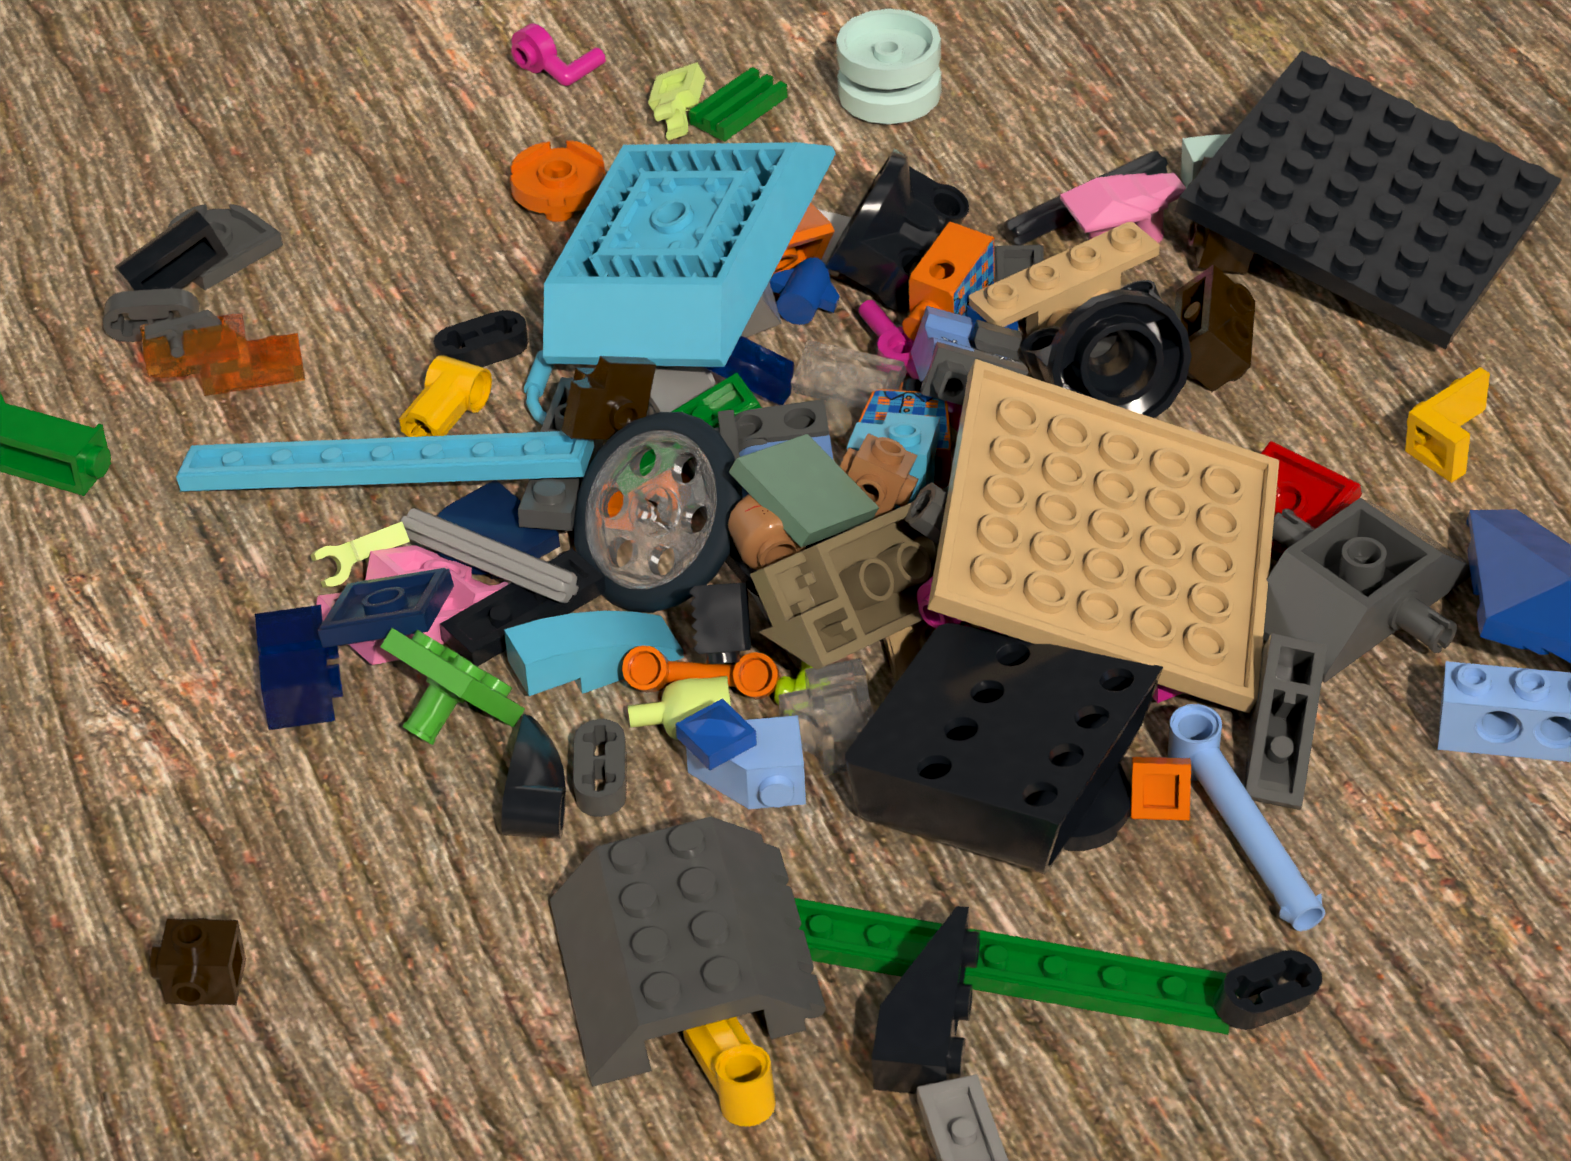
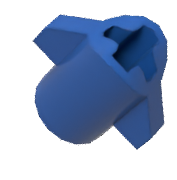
(804, 291)

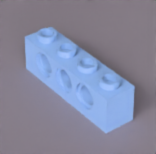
(1506, 711)

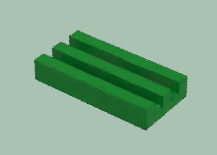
(734, 100)

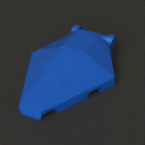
(1521, 581)

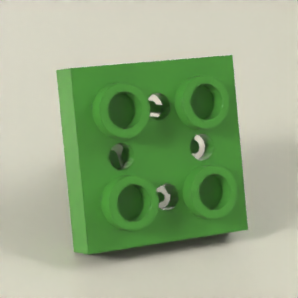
(450, 681)

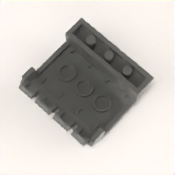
(678, 938)

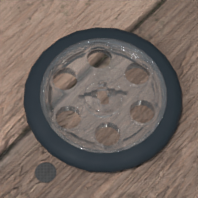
(617, 468)

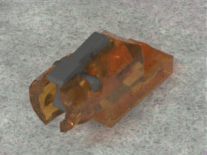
(220, 353)

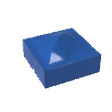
(716, 734)

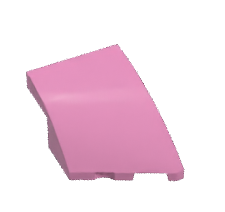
(410, 560)

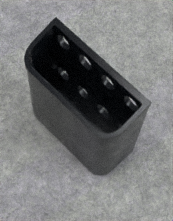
(998, 742)

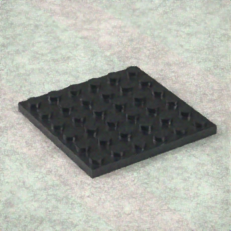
(1370, 198)

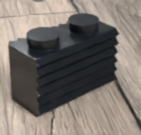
(721, 621)

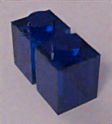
(296, 668)

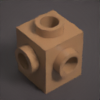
(882, 472)

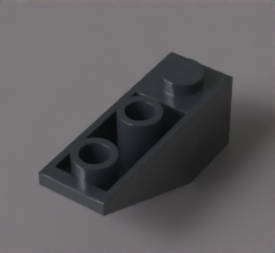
(922, 1012)

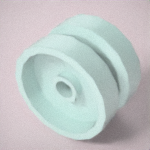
(889, 66)

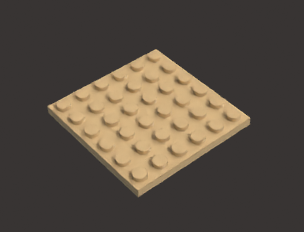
(1107, 534)

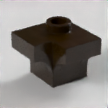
(608, 397)

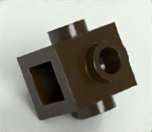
(199, 961)

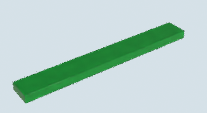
(1021, 967)

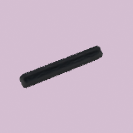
(1054, 214)

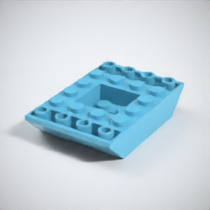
(677, 251)

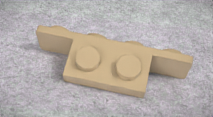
(1065, 281)

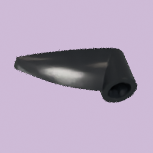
(534, 786)

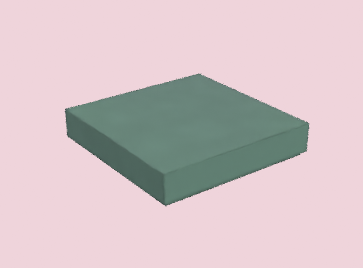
(804, 489)

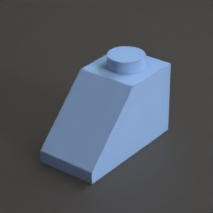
(764, 774)

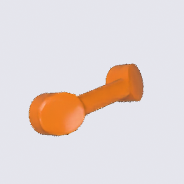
(651, 671)

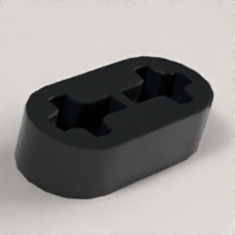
(484, 338)
(1273, 1000)

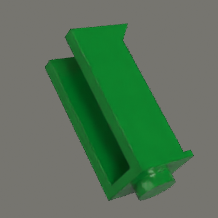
(51, 449)

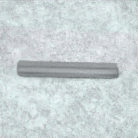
(490, 555)

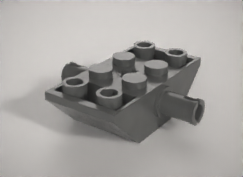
(1359, 583)

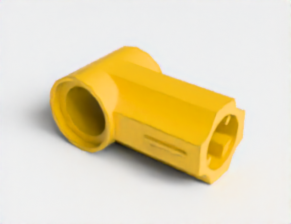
(447, 394)
(735, 1069)

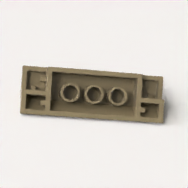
(847, 589)

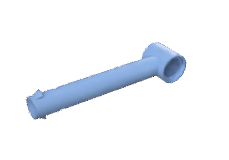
(1197, 735)

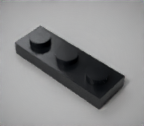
(479, 629)

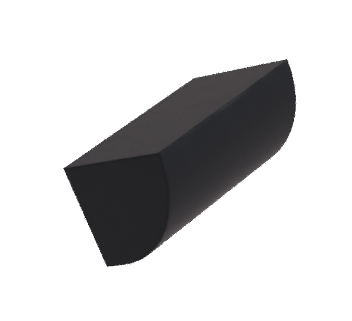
(173, 256)

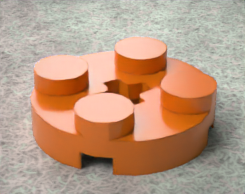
(556, 178)

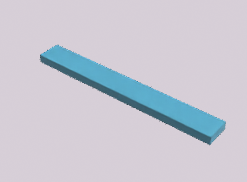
(384, 461)

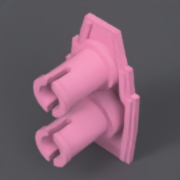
(1123, 199)

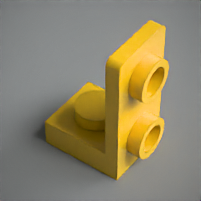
(1435, 424)

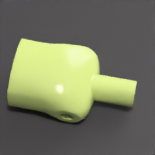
(680, 701)

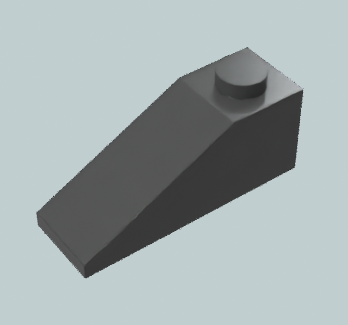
(1284, 720)

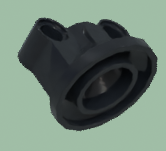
(895, 229)
(1140, 369)

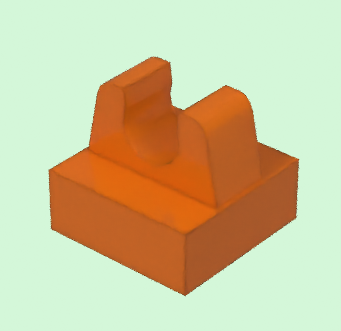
(1161, 788)

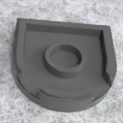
(243, 237)

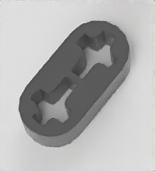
(144, 308)
(589, 768)

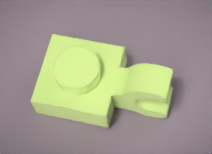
(674, 95)
(359, 549)

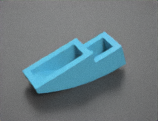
(583, 647)

